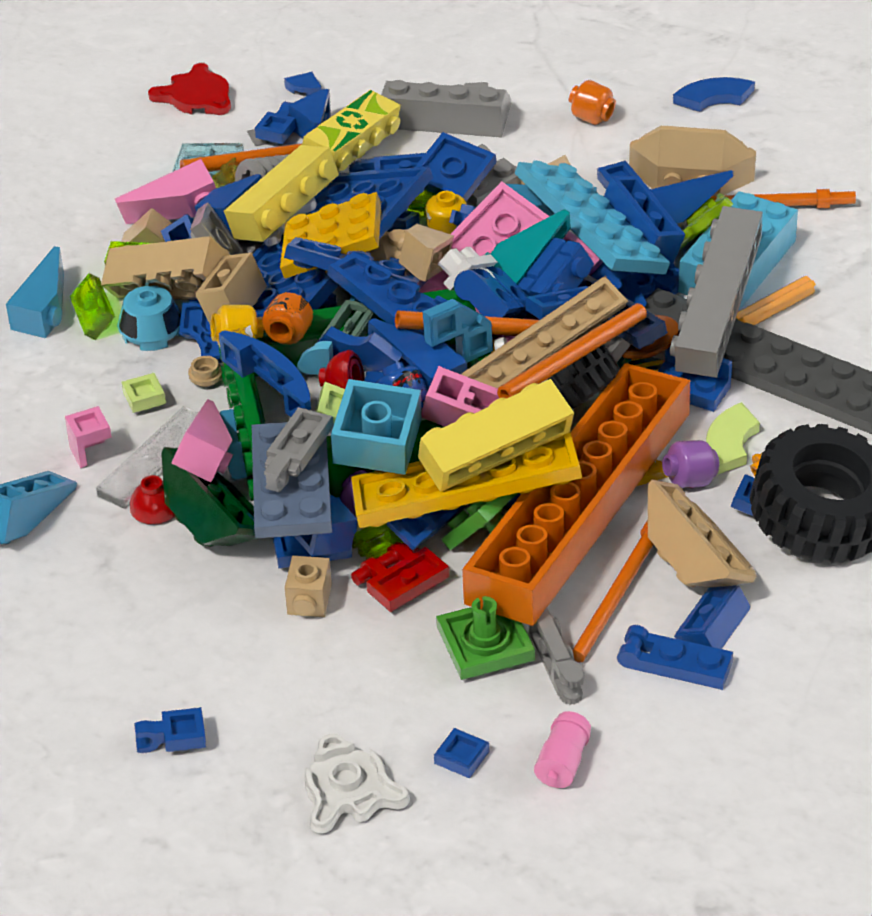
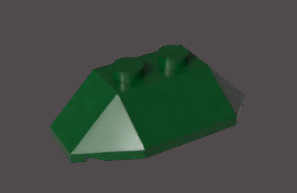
(209, 510)

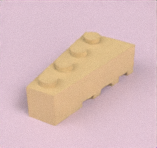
(173, 265)

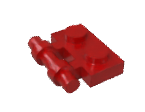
(400, 574)

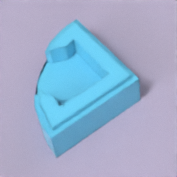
(315, 358)

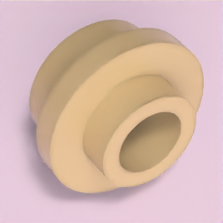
(205, 371)

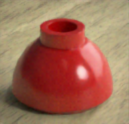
(341, 368)
(148, 502)

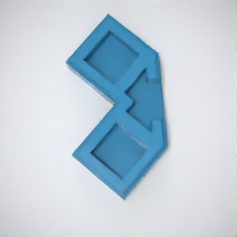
(456, 320)
(236, 466)

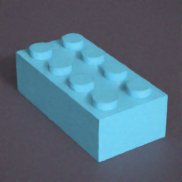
(778, 235)

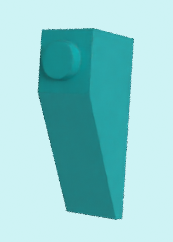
(521, 250)

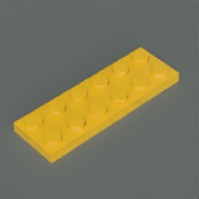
(394, 496)

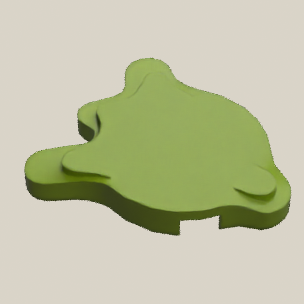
(703, 217)

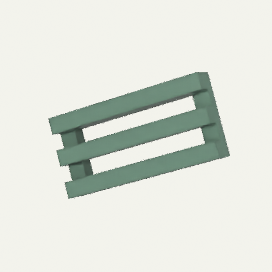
(356, 325)

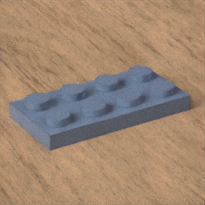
(302, 504)

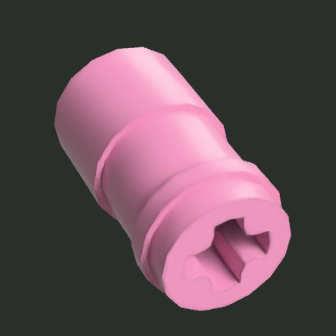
(563, 750)

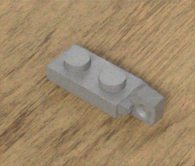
(295, 446)

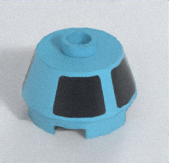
(149, 318)

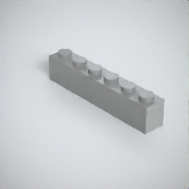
(717, 292)

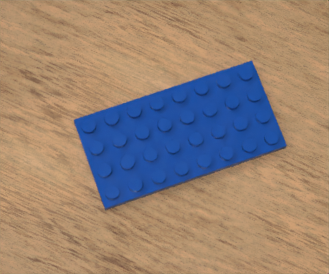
(396, 192)

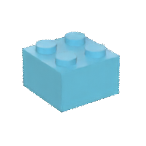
(376, 426)

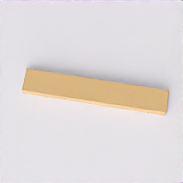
(549, 334)

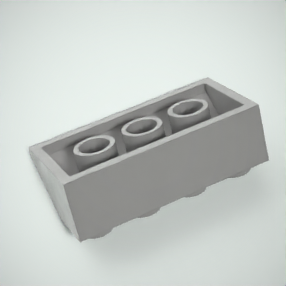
(450, 108)

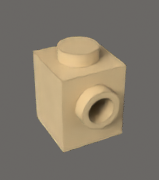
(308, 586)

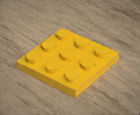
(347, 225)

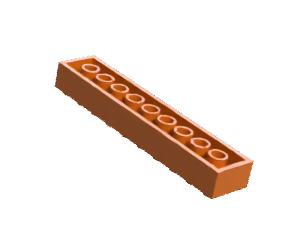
(557, 525)

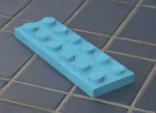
(593, 218)

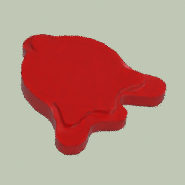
(195, 90)

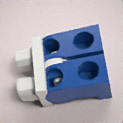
(483, 284)

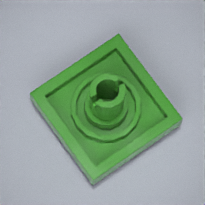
(479, 516)
(482, 640)

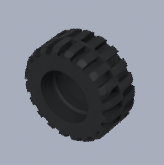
(803, 519)

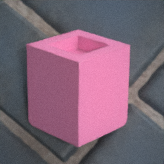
(86, 430)

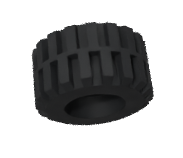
(586, 376)

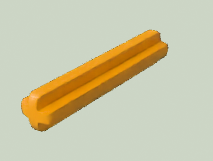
(777, 301)

